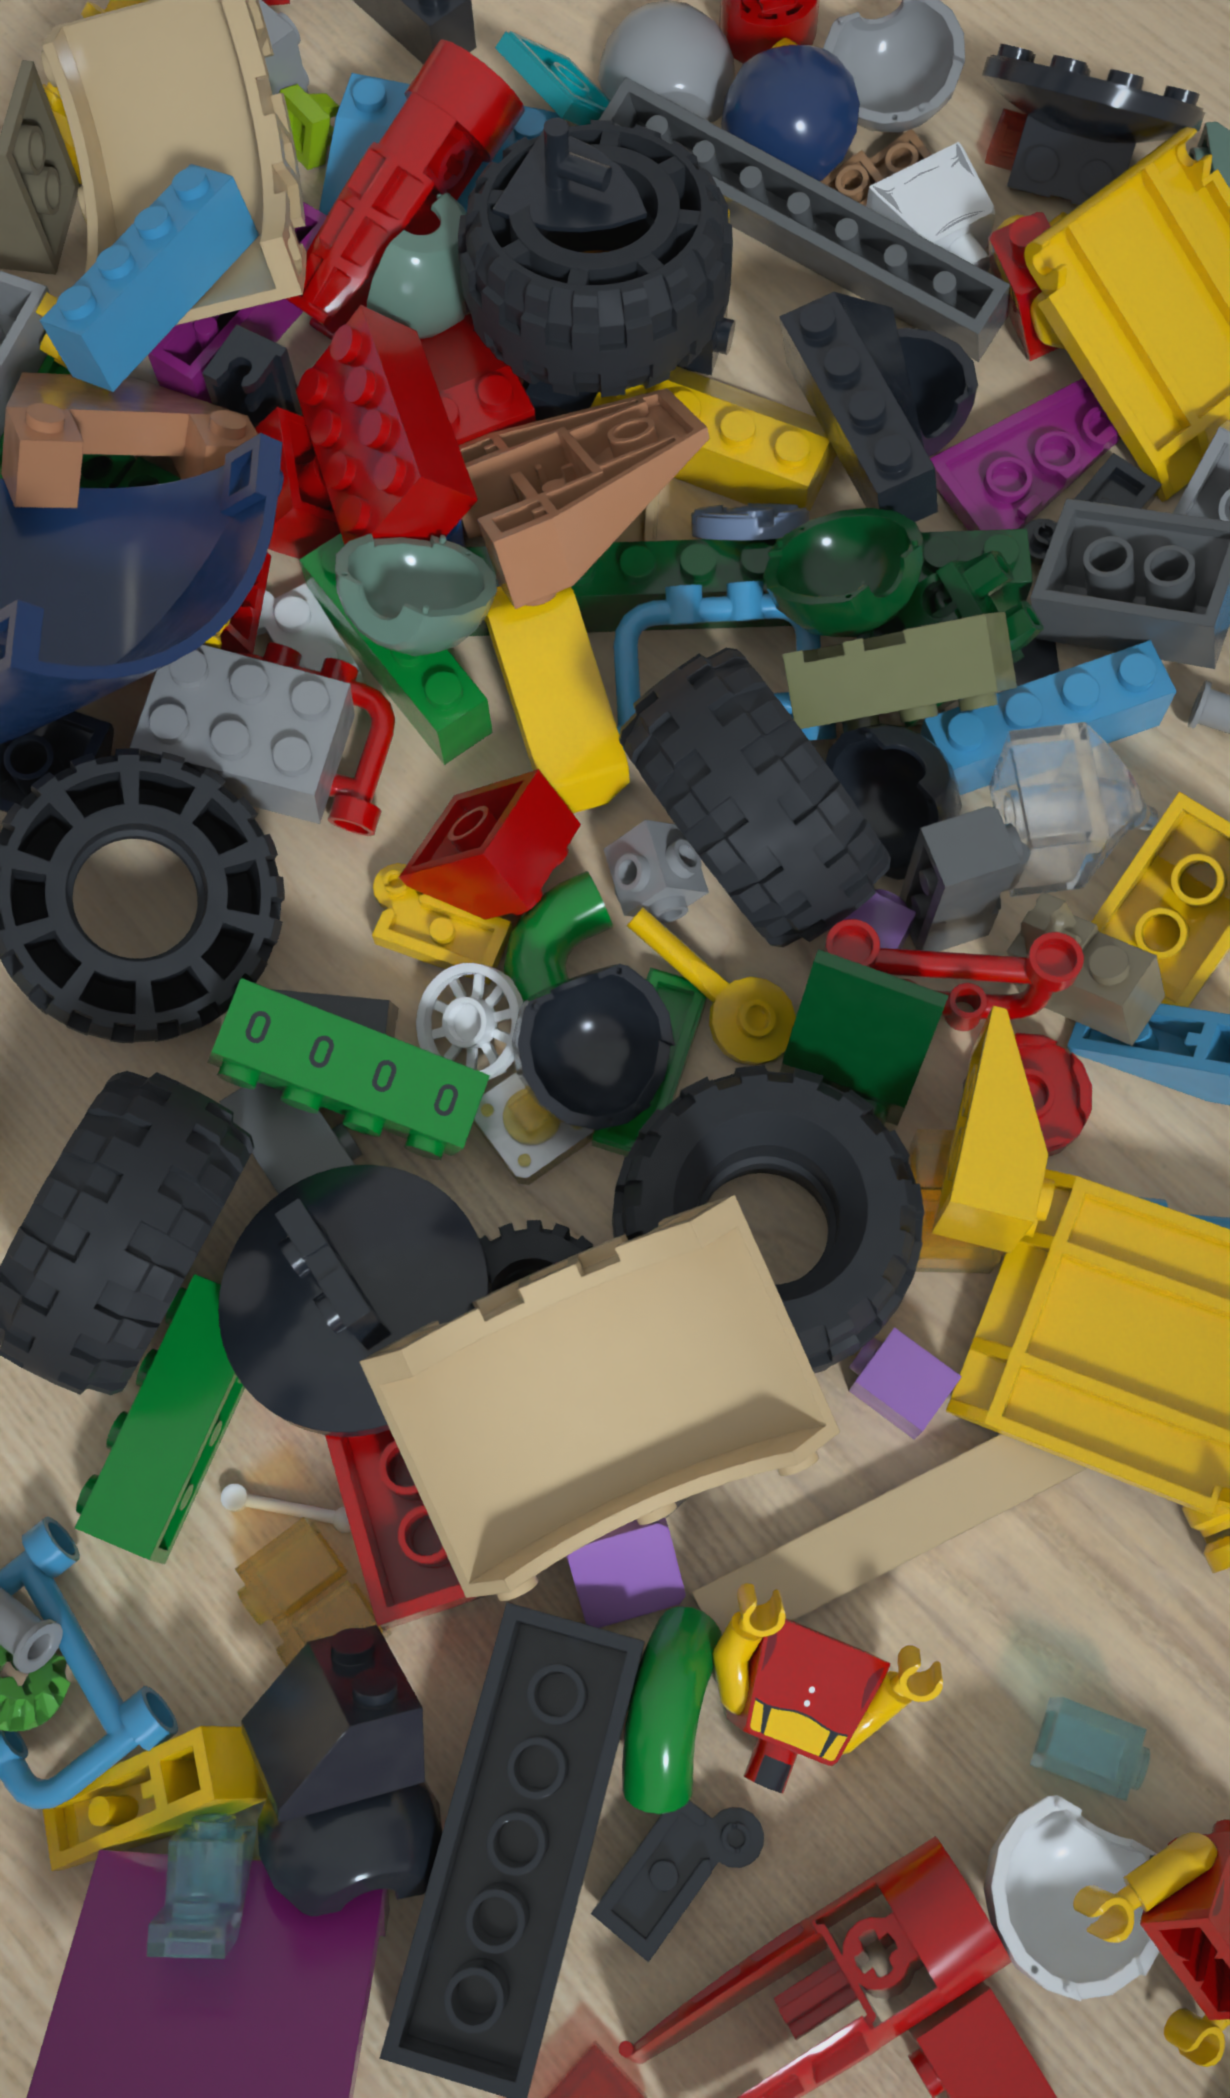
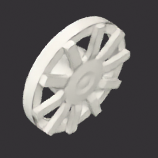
(470, 1020)

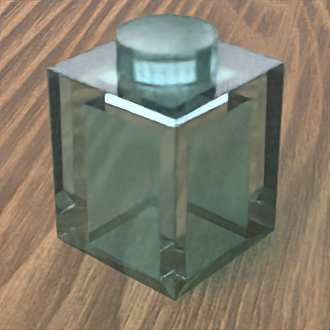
(1091, 1749)

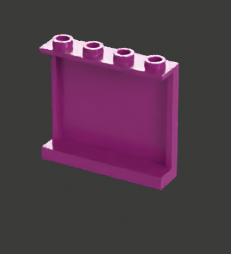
(260, 2024)

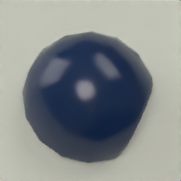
(795, 107)

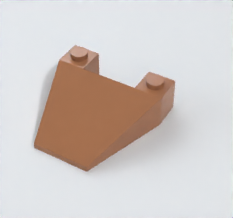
(61, 418)
(571, 486)

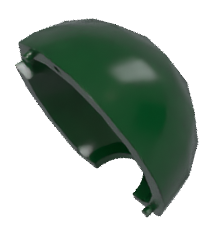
(846, 571)

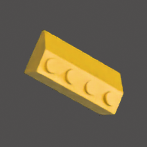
(754, 446)

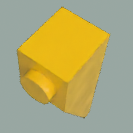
(155, 1795)

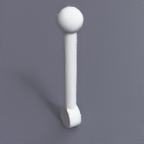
(237, 1498)

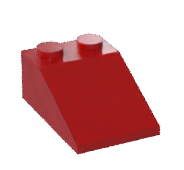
(474, 385)

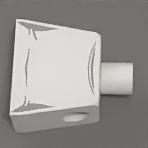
(941, 203)

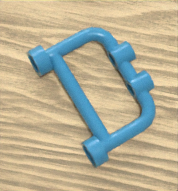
(686, 606)
(137, 1721)

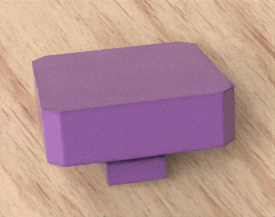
(627, 1574)

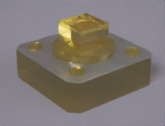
(524, 1133)

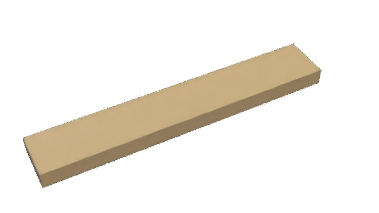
(891, 1529)

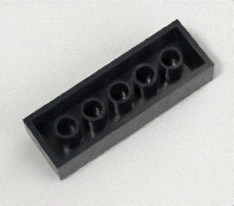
(513, 1853)

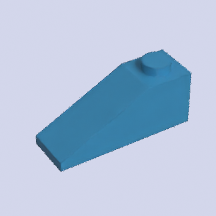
(1175, 1049)

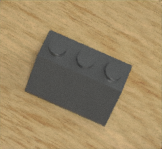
(1136, 578)

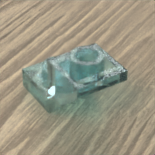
(203, 1889)

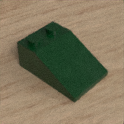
(863, 1032)

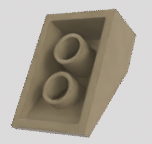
(35, 180)

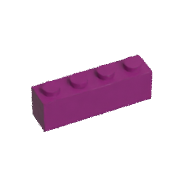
(192, 345)

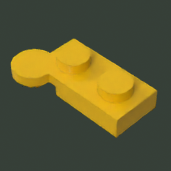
(433, 929)

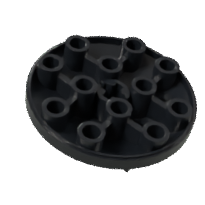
(1081, 126)
(336, 1277)

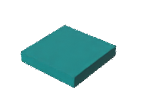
(554, 79)

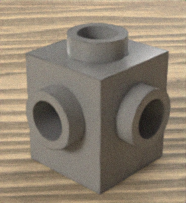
(656, 871)

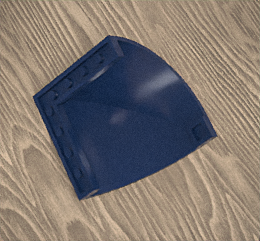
(126, 581)

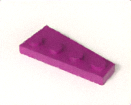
(1025, 460)

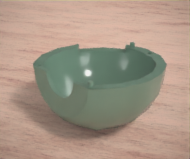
(422, 277)
(413, 591)

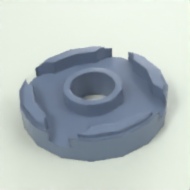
(748, 522)

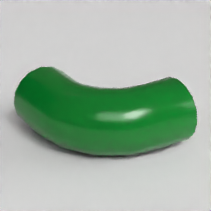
(551, 931)
(667, 1710)

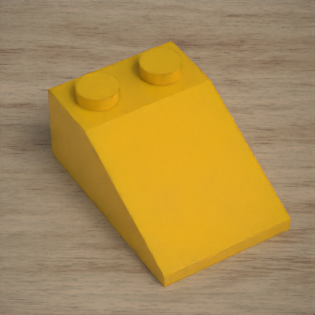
(1177, 898)
(997, 1150)

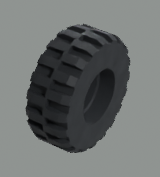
(154, 801)

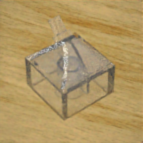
(1067, 803)

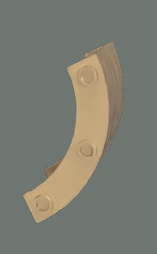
(175, 90)
(600, 1396)

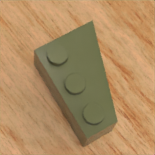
(902, 673)

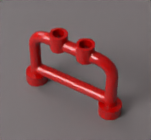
(352, 797)
(1048, 968)

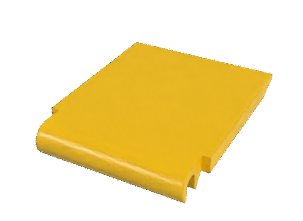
(1145, 304)
(1112, 1344)

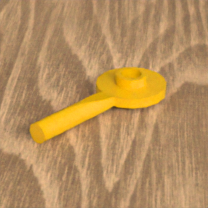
(747, 1017)

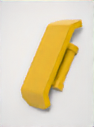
(559, 698)

